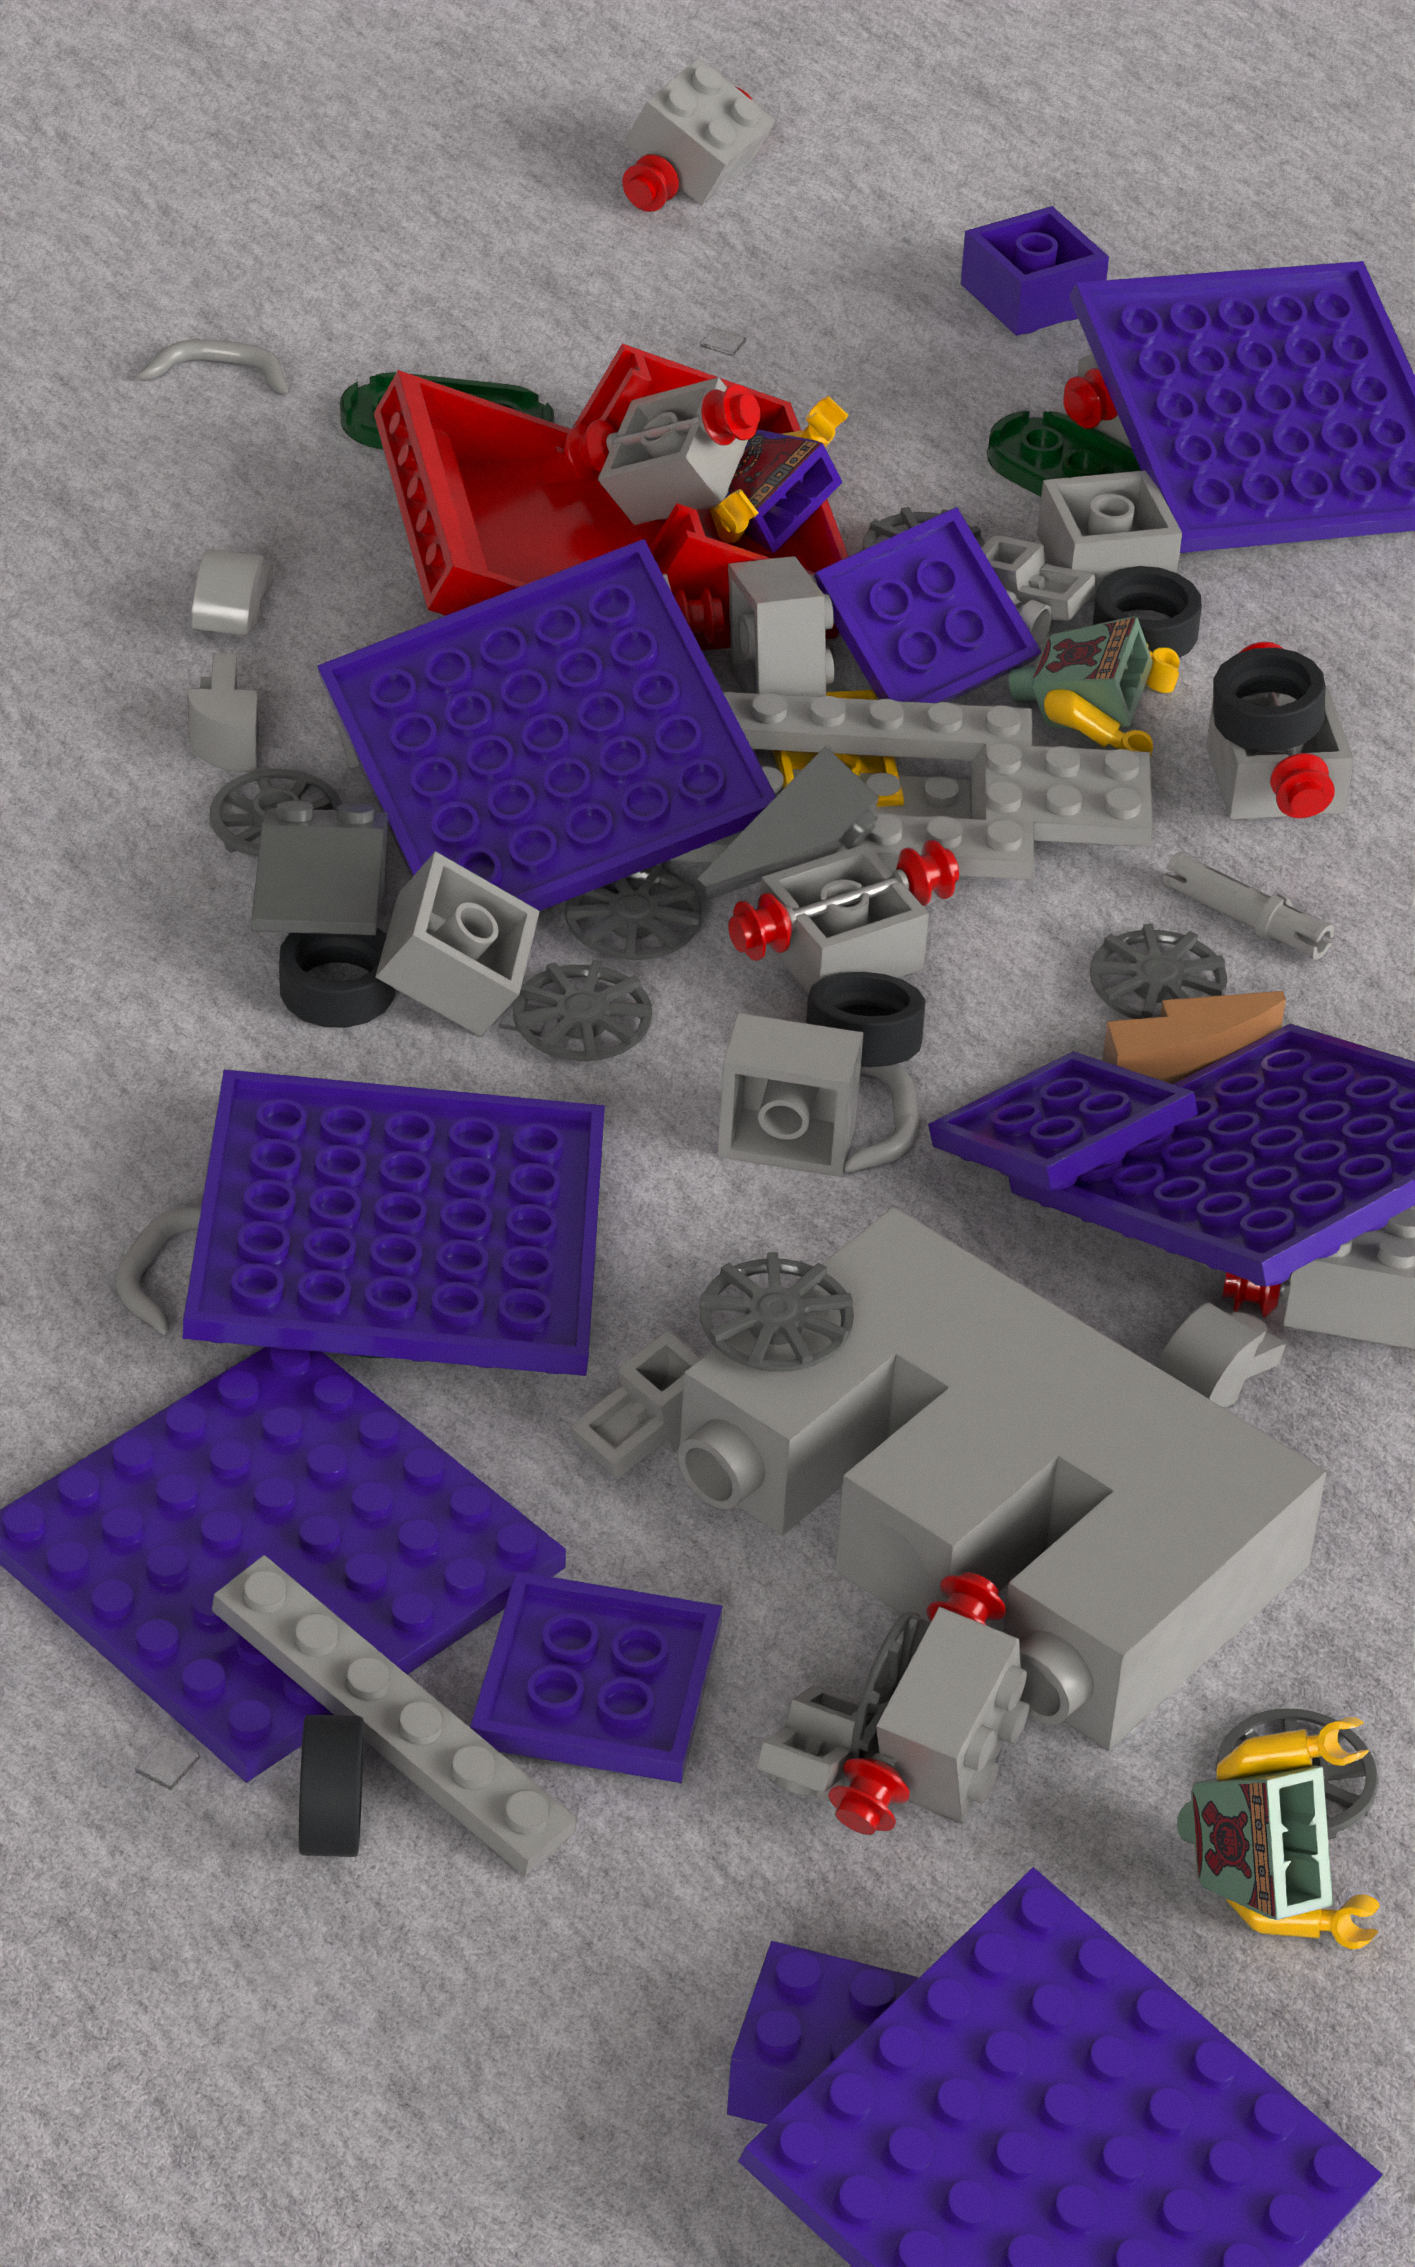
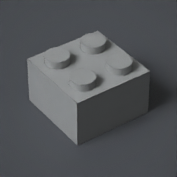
(1107, 524)
(779, 628)
(458, 944)
(789, 1094)

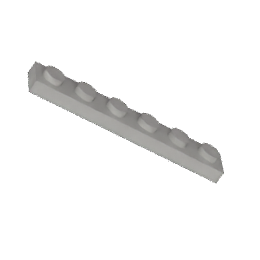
(397, 1713)

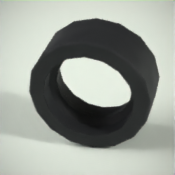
(1156, 591)
(1269, 726)
(333, 1002)
(872, 1003)
(331, 1785)

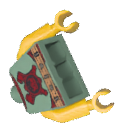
(1095, 681)
(1266, 1836)

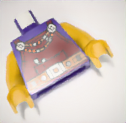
(781, 480)

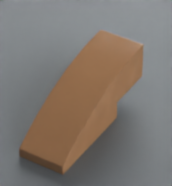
(1192, 1033)

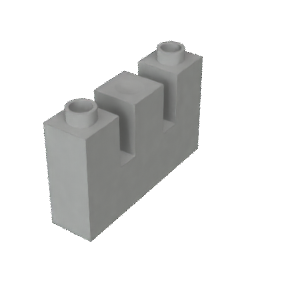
(1013, 1450)

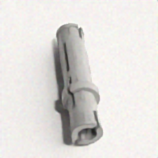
(1268, 915)

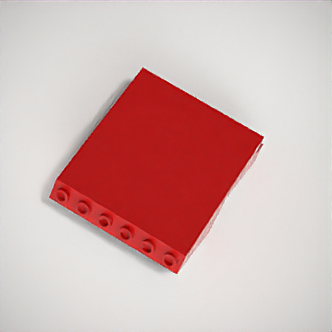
(502, 508)

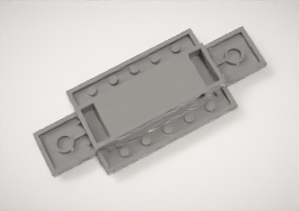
(986, 821)

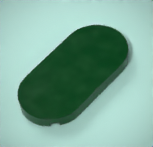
(360, 403)
(1053, 448)

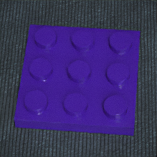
(927, 613)
(1063, 1120)
(597, 1676)

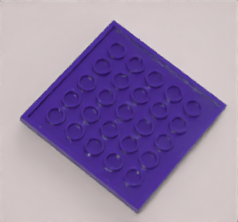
(1261, 400)
(551, 733)
(1279, 1168)
(398, 1223)
(280, 1465)
(1054, 2115)

